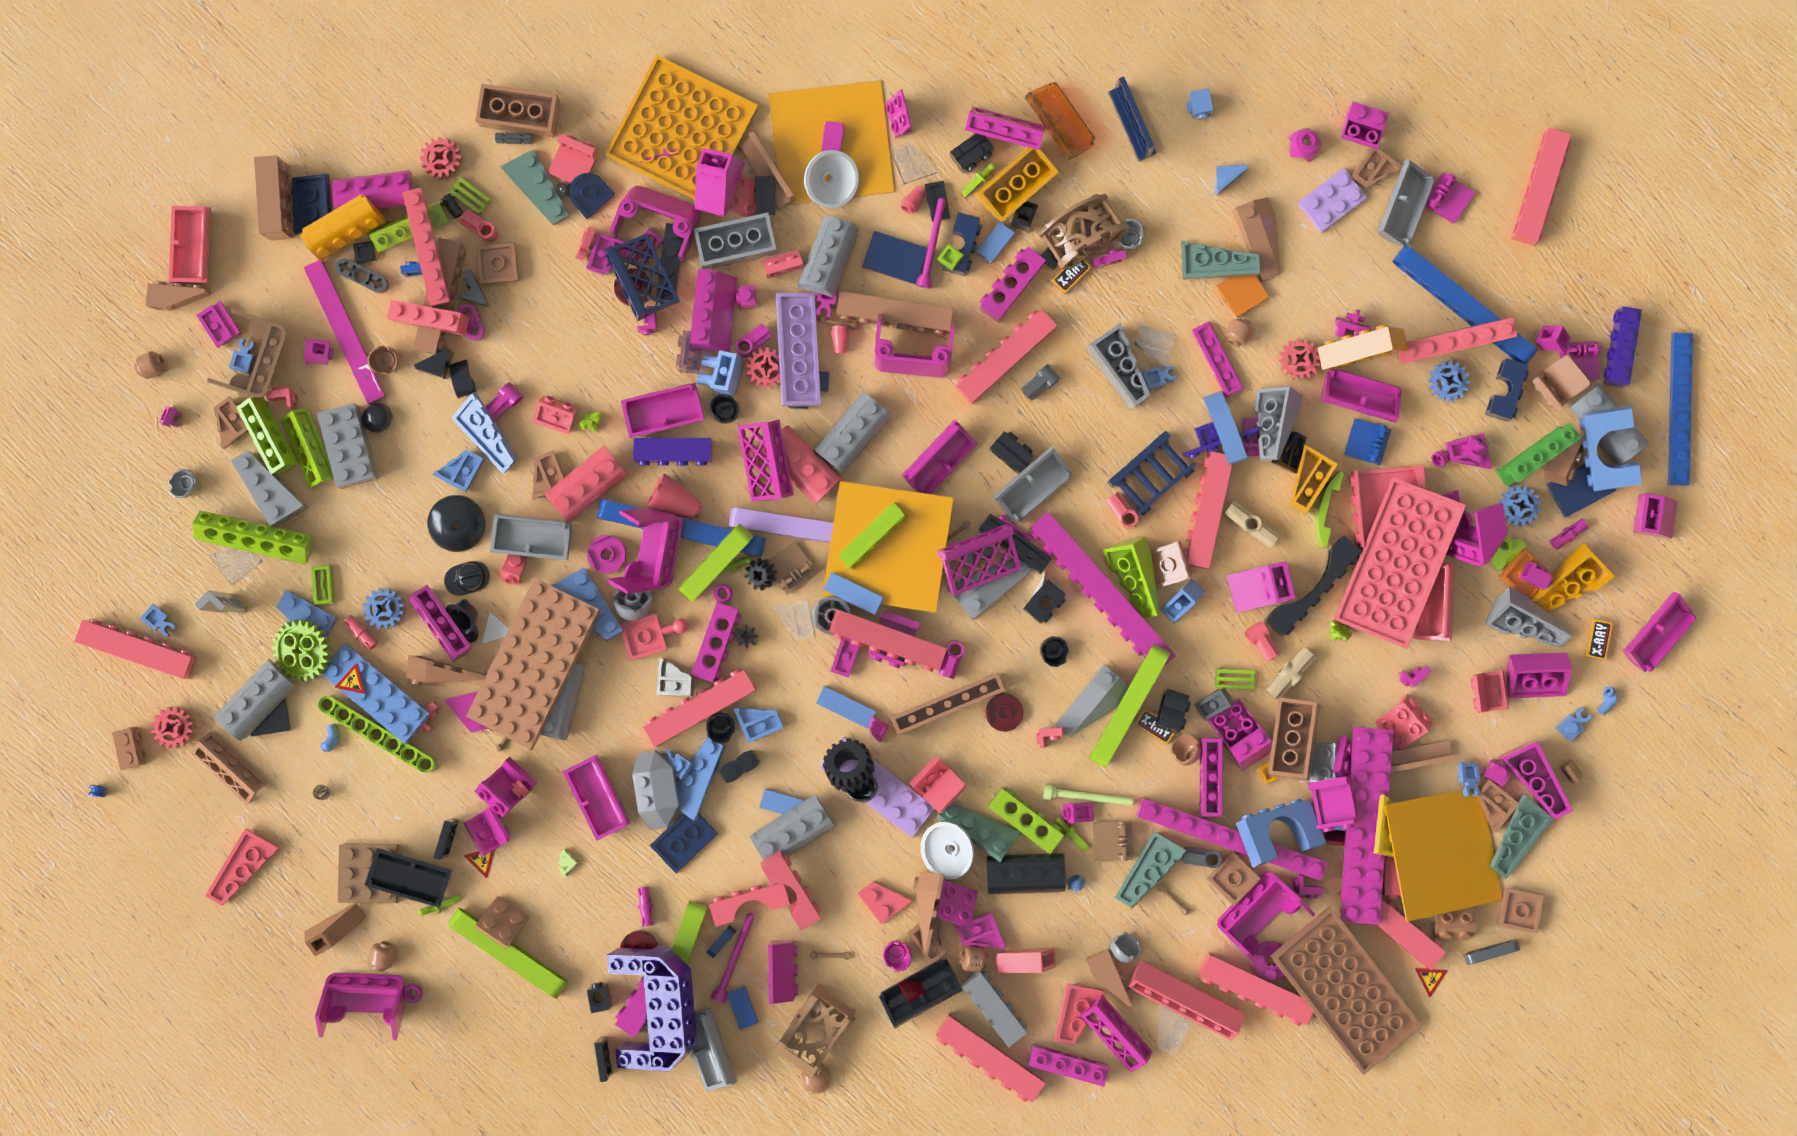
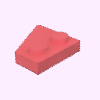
(882, 901)

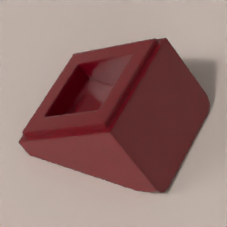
(1335, 837)
(911, 990)

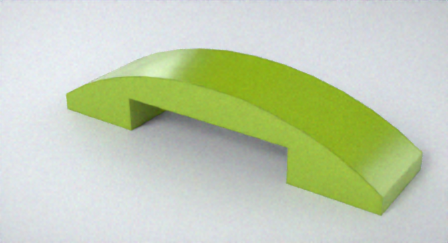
(1324, 532)

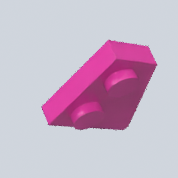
(598, 262)
(1456, 446)
(461, 706)
(1343, 757)
(982, 933)

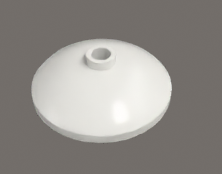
(841, 182)
(938, 851)

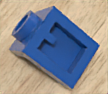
(411, 269)

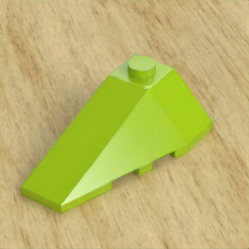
(1134, 568)

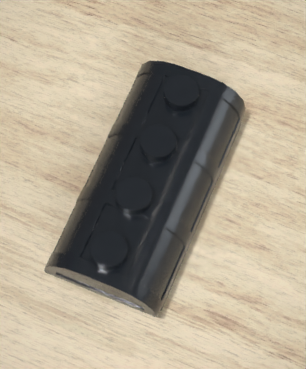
(1026, 874)
(408, 877)
(937, 981)

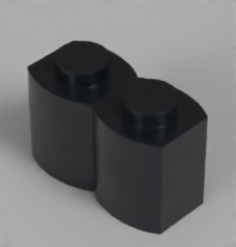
(1172, 711)
(744, 763)

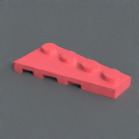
(243, 862)

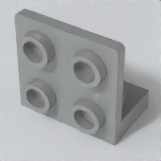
(1323, 762)

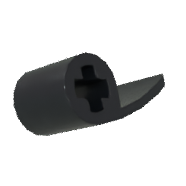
(461, 379)

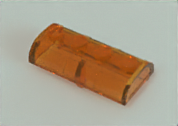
(1061, 119)

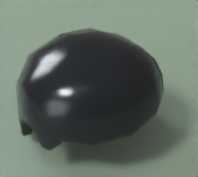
(724, 409)
(377, 417)
(1054, 651)
(720, 727)
(866, 794)

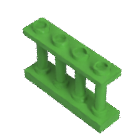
(1538, 454)

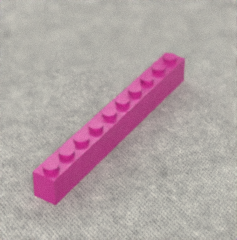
(1097, 586)
(1225, 837)

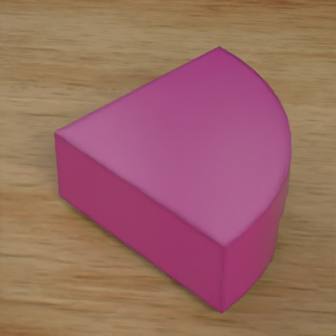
(877, 729)

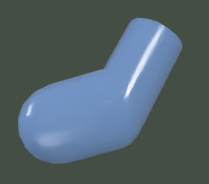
(1610, 700)
(332, 739)

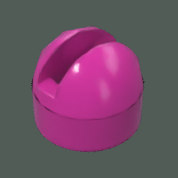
(1435, 458)

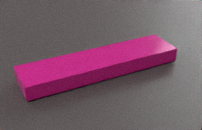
(1217, 359)

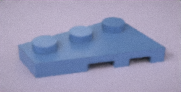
(298, 608)

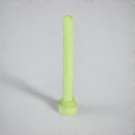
(1051, 792)

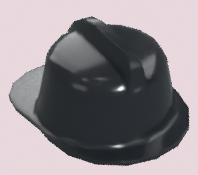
(466, 578)
(464, 617)

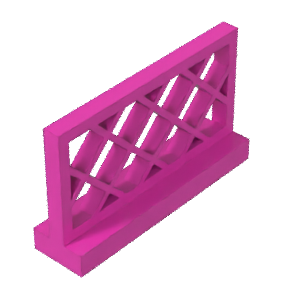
(1005, 127)
(776, 460)
(979, 543)

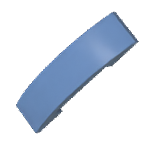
(1225, 427)

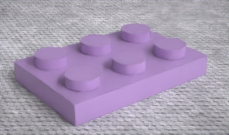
(1332, 200)

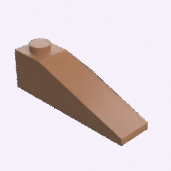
(1259, 232)
(432, 671)
(928, 892)

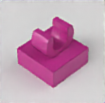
(168, 416)
(1474, 450)

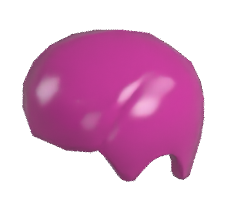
(897, 955)

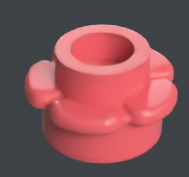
(519, 789)

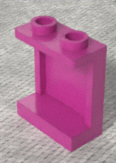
(897, 623)
(497, 788)
(1334, 803)

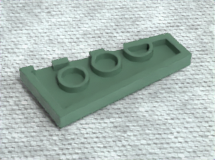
(534, 182)
(1211, 262)
(984, 832)
(1152, 865)

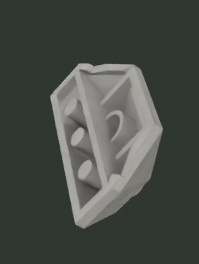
(655, 789)

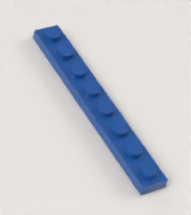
(1680, 409)

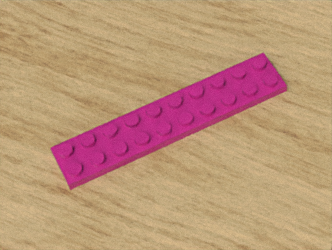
(1361, 867)

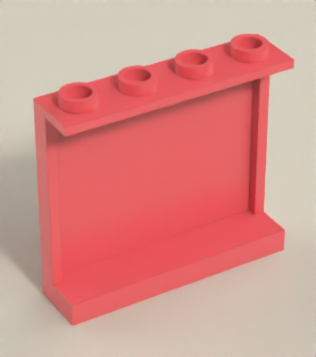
(1369, 491)

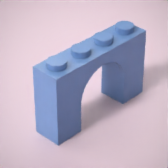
(1595, 426)
(1298, 816)

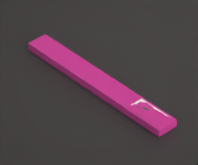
(344, 331)

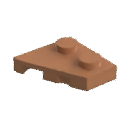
(1375, 167)
(229, 422)
(546, 474)
(1495, 804)
(936, 948)

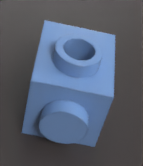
(1200, 104)

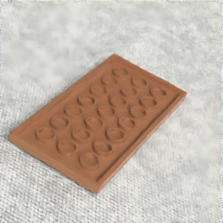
(533, 663)
(1346, 990)

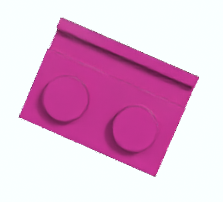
(219, 324)

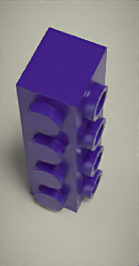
(1622, 346)
(672, 451)

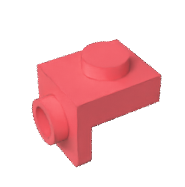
(279, 393)
(513, 569)

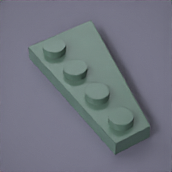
(1522, 832)

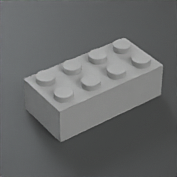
(735, 241)
(347, 446)

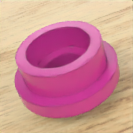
(718, 589)
(407, 993)

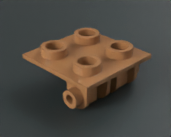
(792, 568)
(1112, 841)

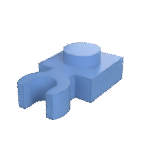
(242, 359)
(1156, 378)
(156, 619)
(1571, 726)
(680, 764)
(1470, 776)

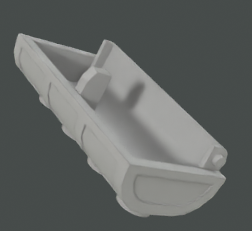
(1406, 204)
(828, 256)
(853, 432)
(1619, 444)
(1033, 485)
(531, 537)
(254, 700)
(561, 717)
(793, 829)
(710, 1053)

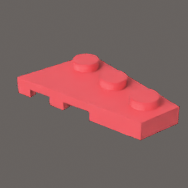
(1074, 1002)

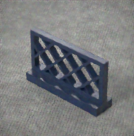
(1132, 120)
(625, 279)

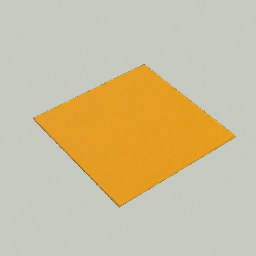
(799, 128)
(906, 562)
(1442, 854)

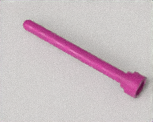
(925, 278)
(720, 992)

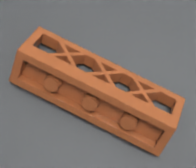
(764, 167)
(1422, 756)
(230, 765)

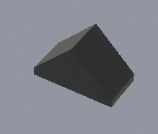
(1024, 216)
(437, 364)

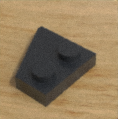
(1291, 453)

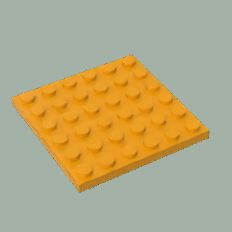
(682, 114)

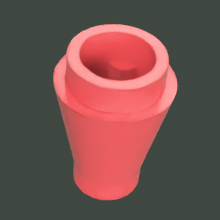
(912, 201)
(840, 338)

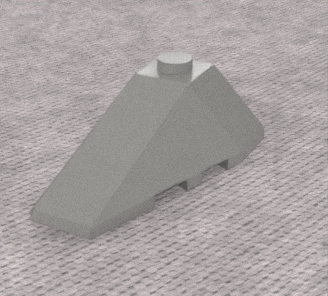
(1276, 413)
(982, 596)
(1520, 615)
(1096, 699)

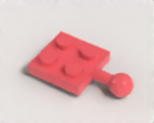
(647, 637)

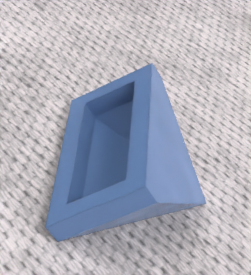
(1226, 175)

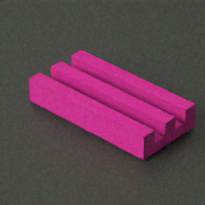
(656, 246)

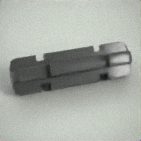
(513, 138)

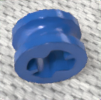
(97, 790)

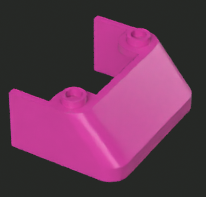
(684, 213)
(932, 366)
(1478, 543)
(656, 554)
(1256, 910)
(361, 994)

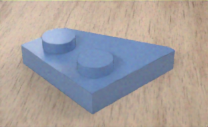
(461, 470)
(758, 722)

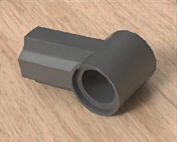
(1044, 379)
(1199, 857)

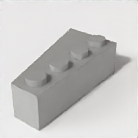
(1119, 366)
(268, 490)
(994, 1007)

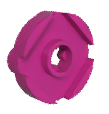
(596, 551)
(1268, 971)

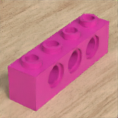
(1033, 262)
(440, 623)
(713, 631)
(1210, 777)
(1068, 1065)

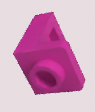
(1307, 890)

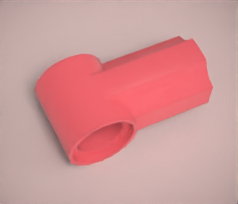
(478, 226)
(1121, 509)
(1260, 637)

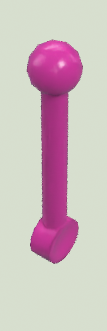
(1027, 536)

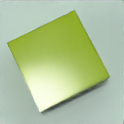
(950, 257)

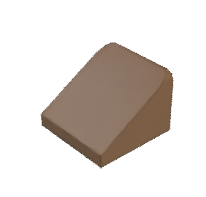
(1571, 771)

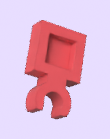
(587, 239)

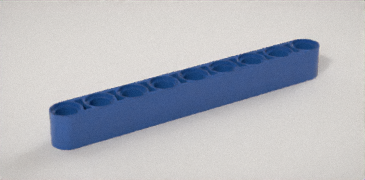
(1459, 300)
(691, 529)

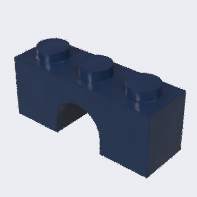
(967, 228)
(1514, 375)

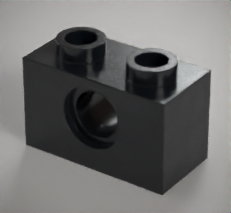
(1050, 591)

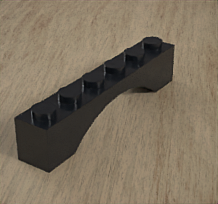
(1339, 557)

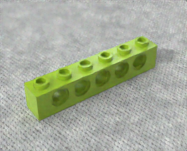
(252, 537)

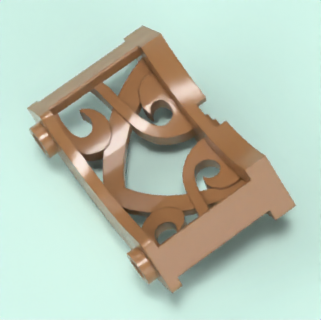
(1086, 209)
(788, 1038)

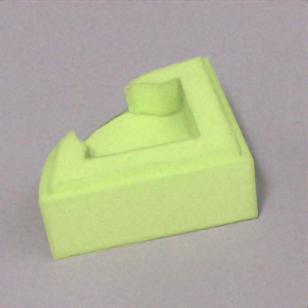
(566, 862)

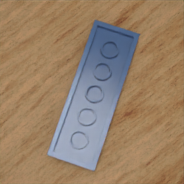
(382, 697)

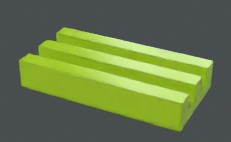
(458, 186)
(323, 587)
(1251, 679)

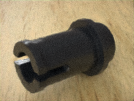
(452, 206)

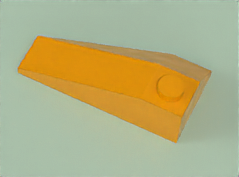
(1575, 576)

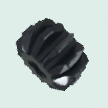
(765, 579)

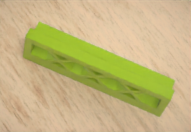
(310, 445)
(872, 536)

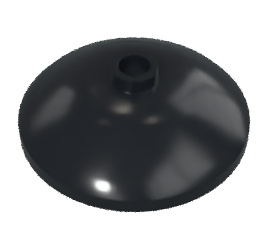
(457, 510)

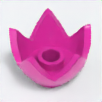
(1299, 149)

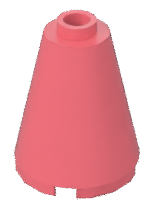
(673, 499)

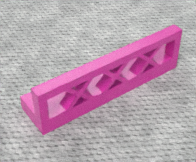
(1121, 1033)

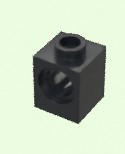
(598, 1006)

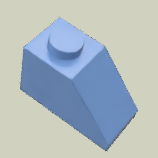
(1182, 600)

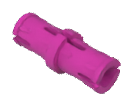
(1568, 534)
(645, 906)

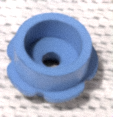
(1075, 883)

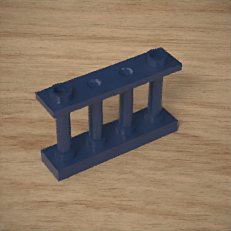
(1134, 468)

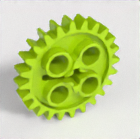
(301, 650)

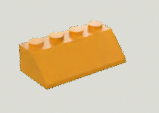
(1016, 183)

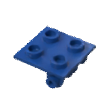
(1367, 441)

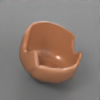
(383, 360)
(1186, 749)
(818, 1082)

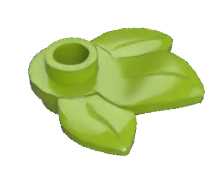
(1505, 556)

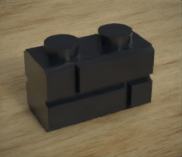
(971, 152)
(1012, 452)

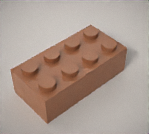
(517, 110)
(273, 197)
(1294, 739)

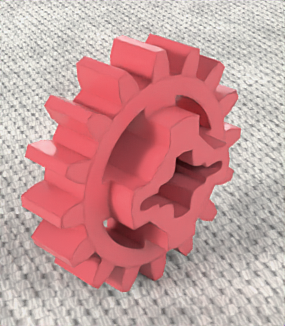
(435, 163)
(1293, 354)
(758, 368)
(167, 721)

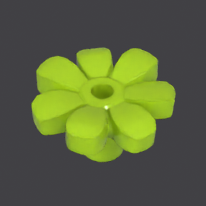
(591, 421)
(1339, 631)

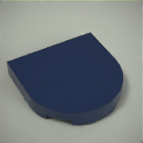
(589, 193)

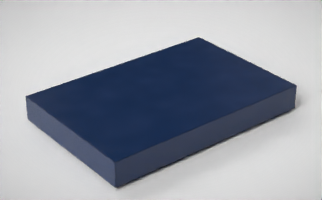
(310, 200)
(895, 258)
(1577, 493)
(683, 841)

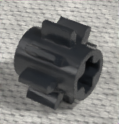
(750, 640)

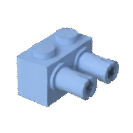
(726, 372)

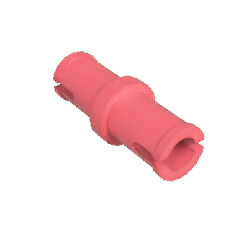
(360, 632)

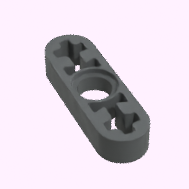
(352, 265)
(1491, 951)

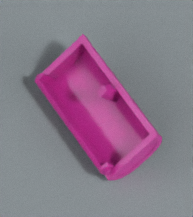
(381, 189)
(1362, 395)
(662, 410)
(939, 459)
(1660, 633)
(596, 797)

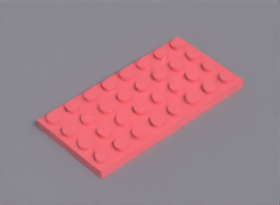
(1400, 562)

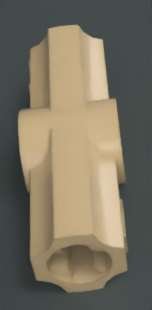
(1261, 532)
(1290, 673)

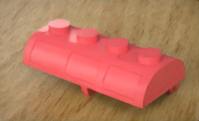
(189, 245)
(807, 468)
(586, 484)
(1437, 614)

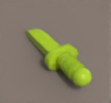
(978, 179)
(734, 564)
(1071, 833)
(445, 903)

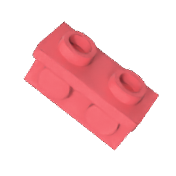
(782, 264)
(555, 414)

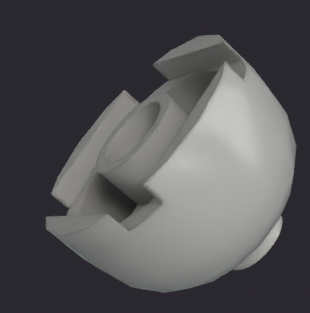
(632, 605)
(824, 612)

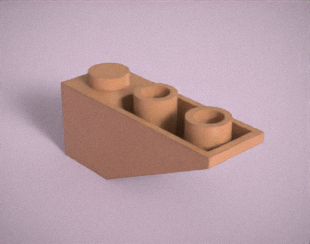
(168, 297)
(1562, 467)
(333, 929)
(1104, 971)

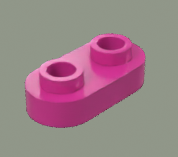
(474, 322)

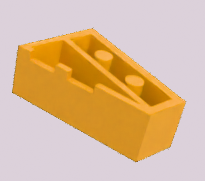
(1311, 479)

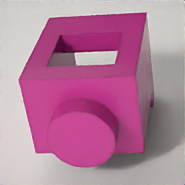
(746, 297)
(1553, 338)
(318, 352)
(1536, 575)
(1496, 772)

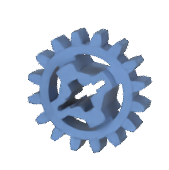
(1452, 374)
(1521, 498)
(388, 602)

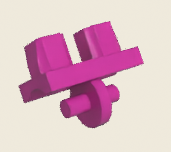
(1343, 325)

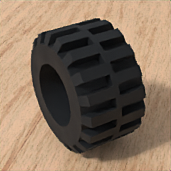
(848, 751)

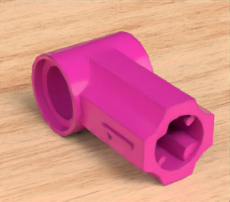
(754, 340)
(507, 397)
(951, 661)

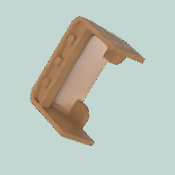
(272, 340)

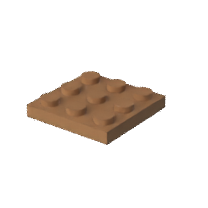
(353, 871)

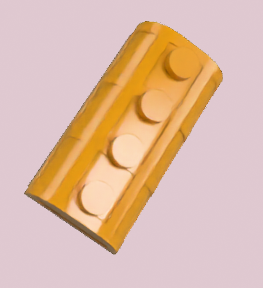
(342, 227)

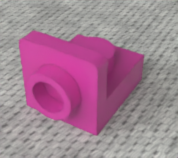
(652, 324)
(1418, 675)
(1078, 812)

